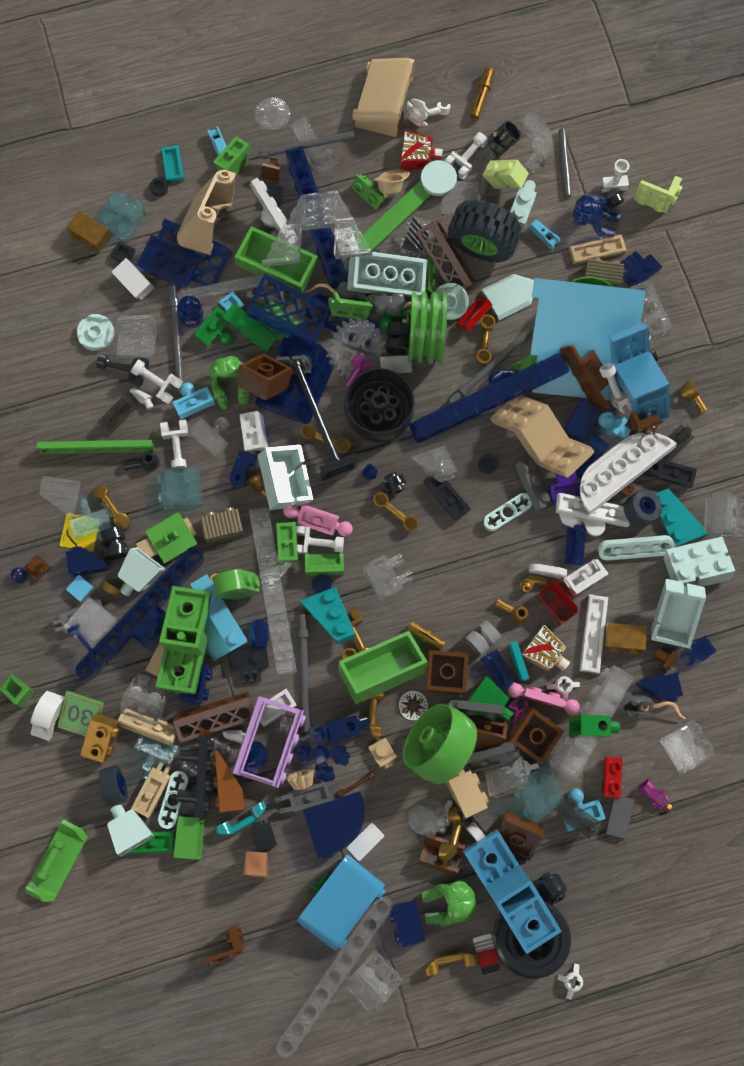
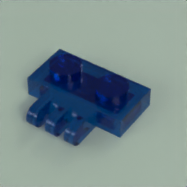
(639, 269)

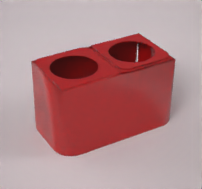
(560, 594)

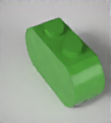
(236, 584)

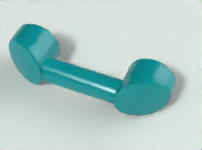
(225, 828)

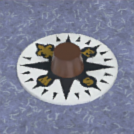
(413, 705)

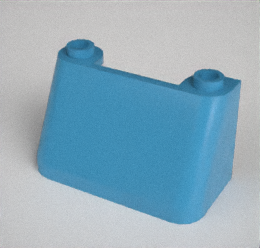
(341, 903)

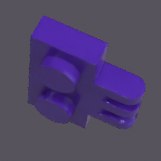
(564, 485)

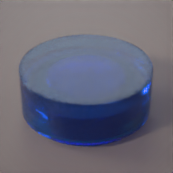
(321, 583)

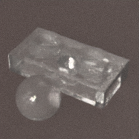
(209, 436)

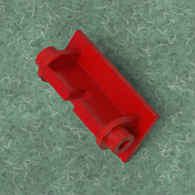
(613, 777)

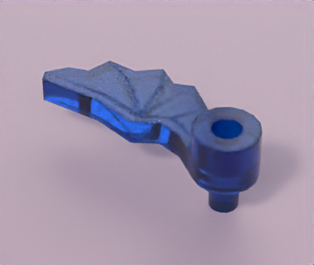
(73, 631)

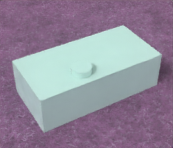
(387, 274)

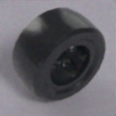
(379, 382)
(520, 963)

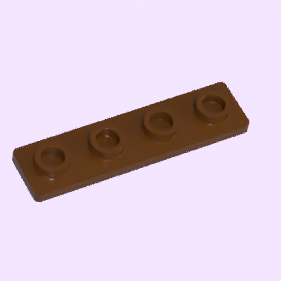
(587, 373)

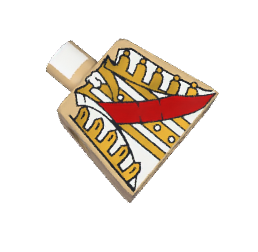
(546, 651)

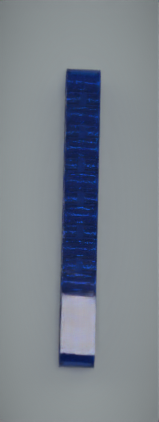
(489, 398)
(131, 615)

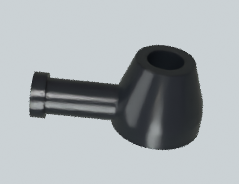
(148, 466)

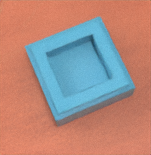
(228, 300)
(80, 588)

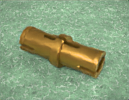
(418, 631)

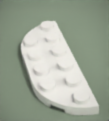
(621, 467)

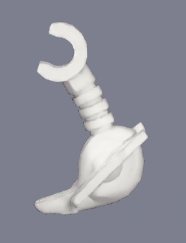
(420, 112)

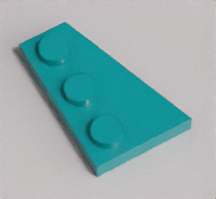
(677, 520)
(331, 614)

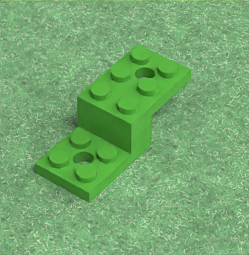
(183, 640)

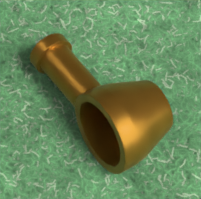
(689, 391)
(256, 484)
(513, 611)

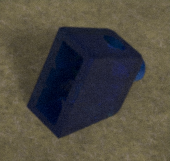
(338, 732)

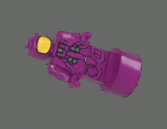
(660, 799)

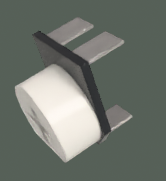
(475, 829)

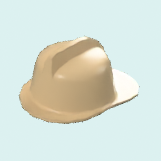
(391, 181)

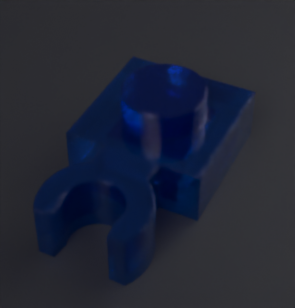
(699, 650)

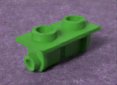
(364, 188)
(431, 282)

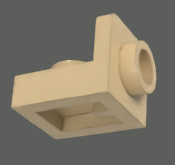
(383, 753)

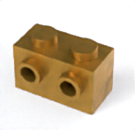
(100, 737)

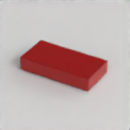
(473, 314)

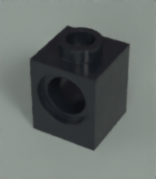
(263, 835)

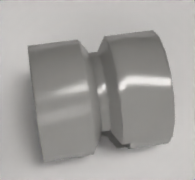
(483, 637)

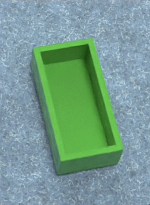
(257, 247)
(382, 667)

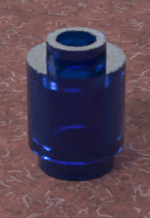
(259, 633)

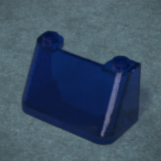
(292, 402)

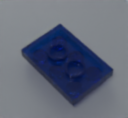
(169, 262)

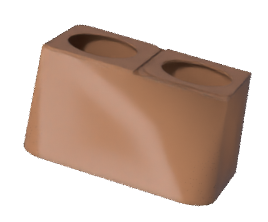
(256, 864)

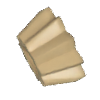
(301, 779)

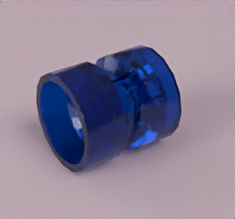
(190, 311)

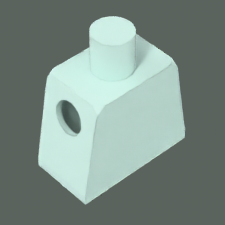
(138, 571)
(127, 830)

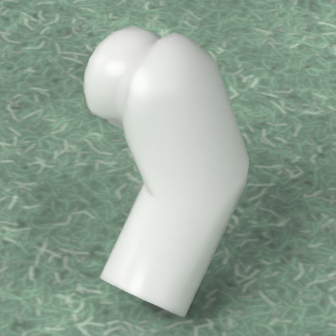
(570, 520)

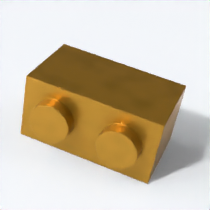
(89, 232)
(624, 638)

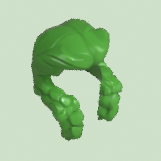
(220, 370)
(459, 899)

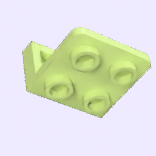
(657, 197)

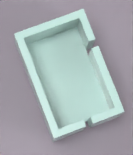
(280, 480)
(701, 560)
(678, 613)

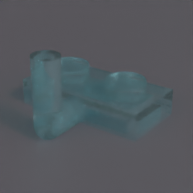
(89, 521)
(154, 751)

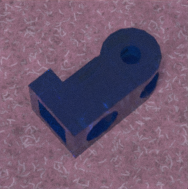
(241, 469)

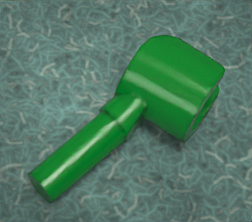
(317, 886)

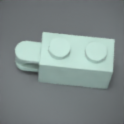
(524, 202)

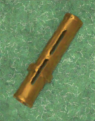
(484, 87)

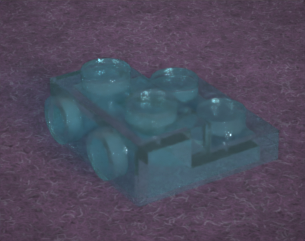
(122, 216)
(180, 487)
(541, 794)

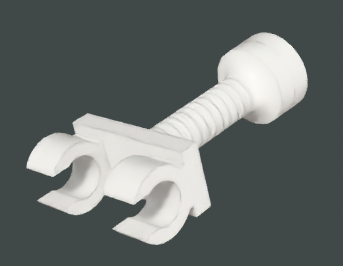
(480, 140)
(619, 180)
(139, 368)
(608, 371)
(174, 435)
(337, 544)

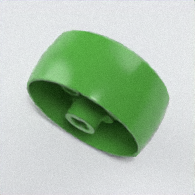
(440, 744)

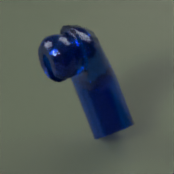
(499, 375)

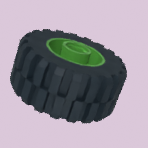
(484, 231)

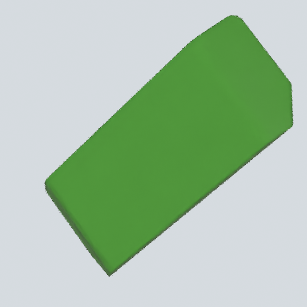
(57, 862)

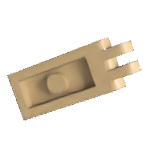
(152, 790)

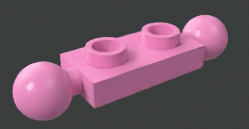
(318, 520)
(553, 699)

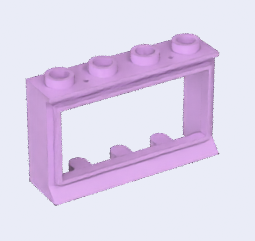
(286, 756)

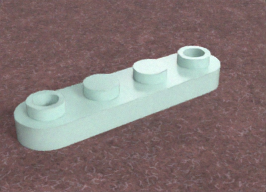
(635, 547)

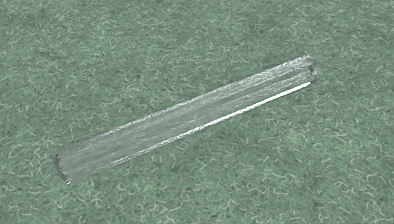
(224, 287)

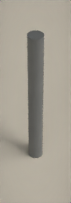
(565, 163)

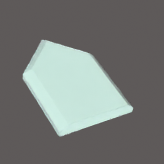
(509, 295)

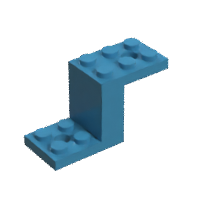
(639, 373)
(512, 891)

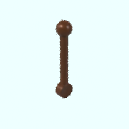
(342, 792)

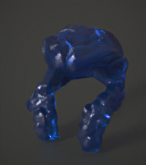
(590, 210)

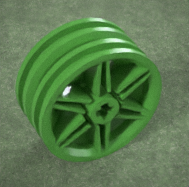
(427, 327)

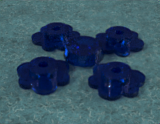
(321, 754)

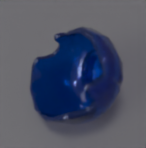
(257, 757)

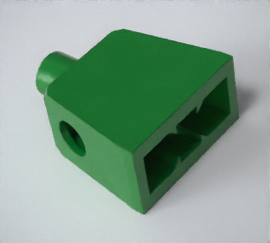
(490, 693)
(592, 726)

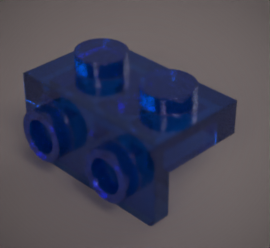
(202, 692)

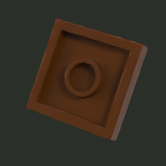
(521, 834)

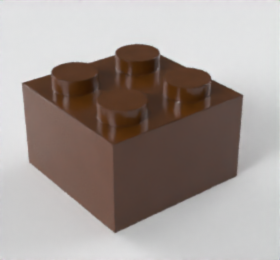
(264, 376)
(446, 672)
(534, 735)

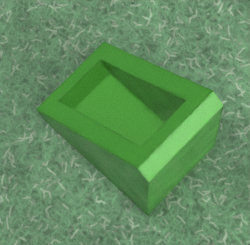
(17, 691)

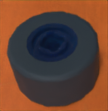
(642, 508)

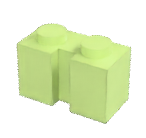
(505, 172)

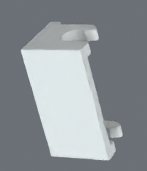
(133, 279)
(253, 431)
(585, 577)

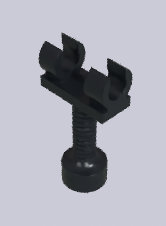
(103, 362)

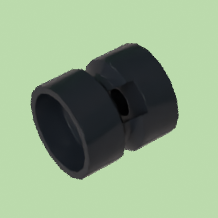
(503, 138)
(398, 336)
(113, 543)

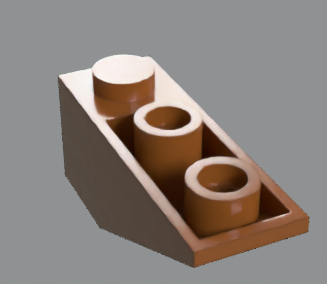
(230, 791)

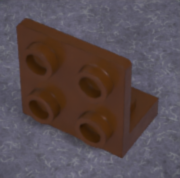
(234, 938)

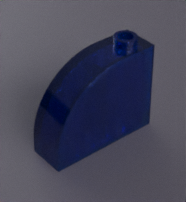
(335, 823)

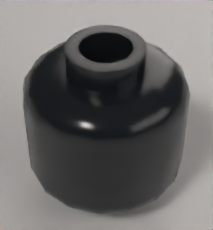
(552, 888)

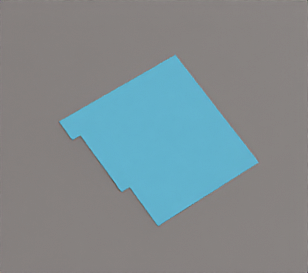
(580, 317)

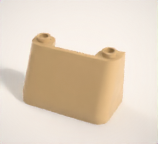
(384, 95)
(198, 224)

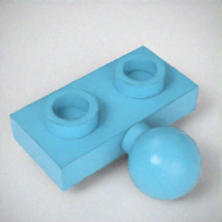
(192, 401)
(593, 808)

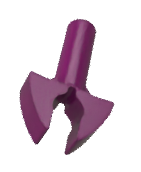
(358, 368)
(517, 714)

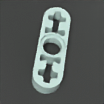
(516, 500)
(164, 813)

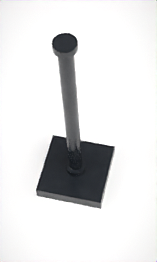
(337, 465)

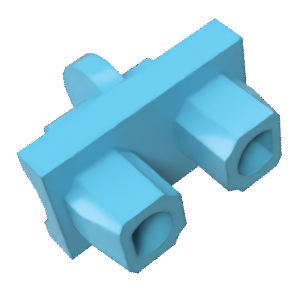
(613, 425)

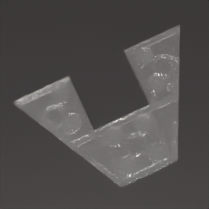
(318, 212)

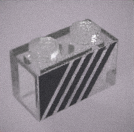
(411, 245)

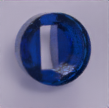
(370, 472)
(15, 578)

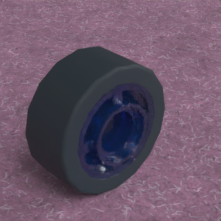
(113, 785)

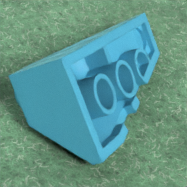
(220, 625)

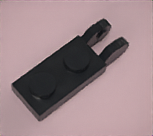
(673, 473)
(449, 499)

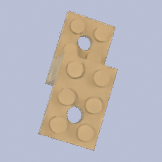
(542, 435)

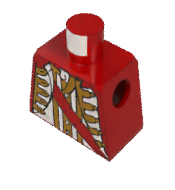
(418, 151)

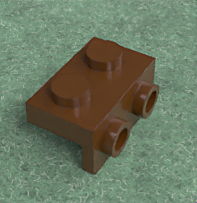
(645, 426)
(430, 855)

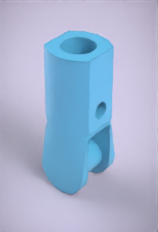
(218, 143)
(542, 232)

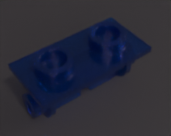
(575, 545)
(498, 670)

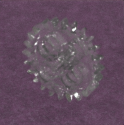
(362, 332)

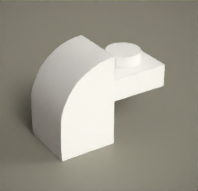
(46, 714)

